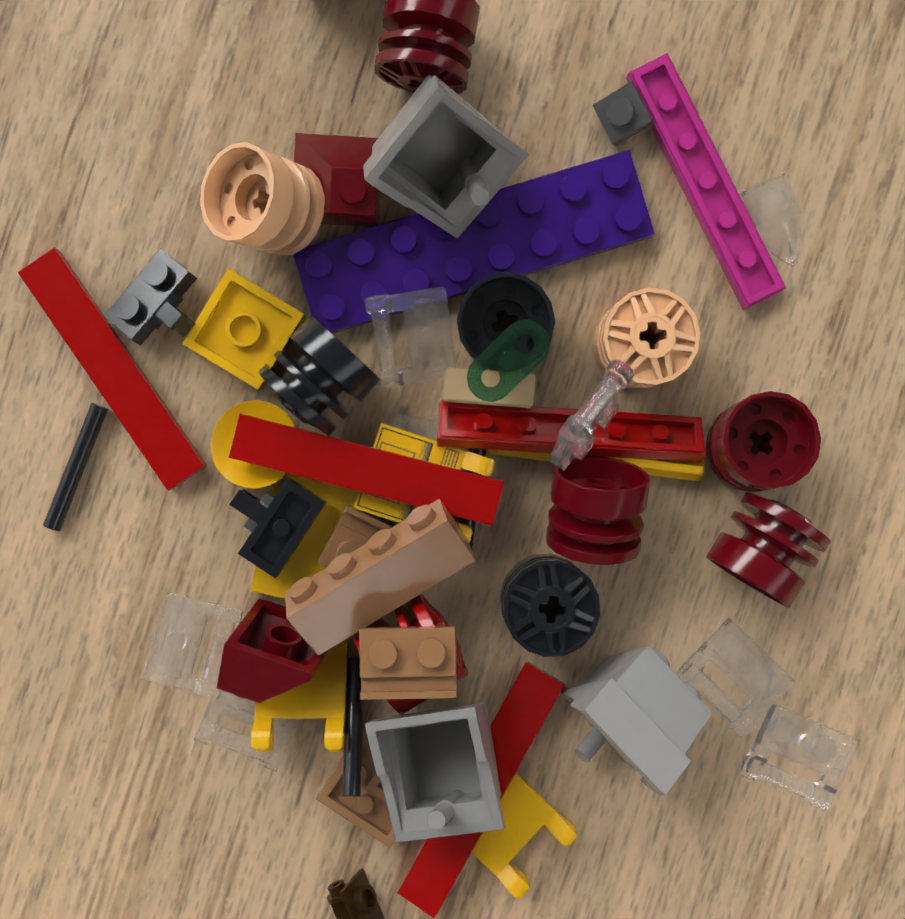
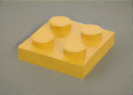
(243, 328)

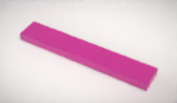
(706, 183)

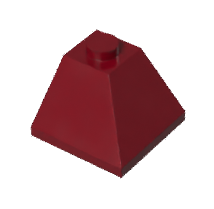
(339, 167)
(266, 655)

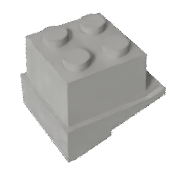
(442, 157)
(641, 713)
(438, 771)

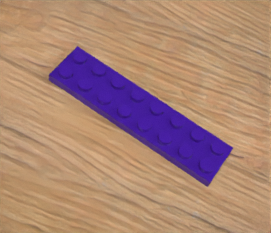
(517, 232)

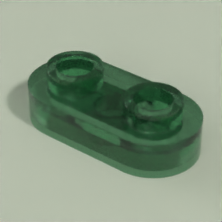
(508, 360)

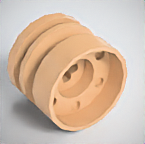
(261, 200)
(664, 316)

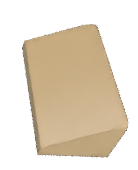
(457, 389)

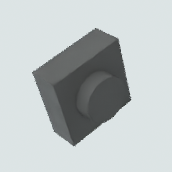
(623, 113)

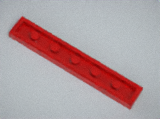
(112, 369)
(538, 429)
(365, 468)
(512, 735)

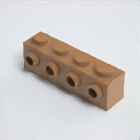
(378, 577)

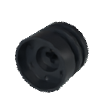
(500, 293)
(318, 376)
(533, 583)

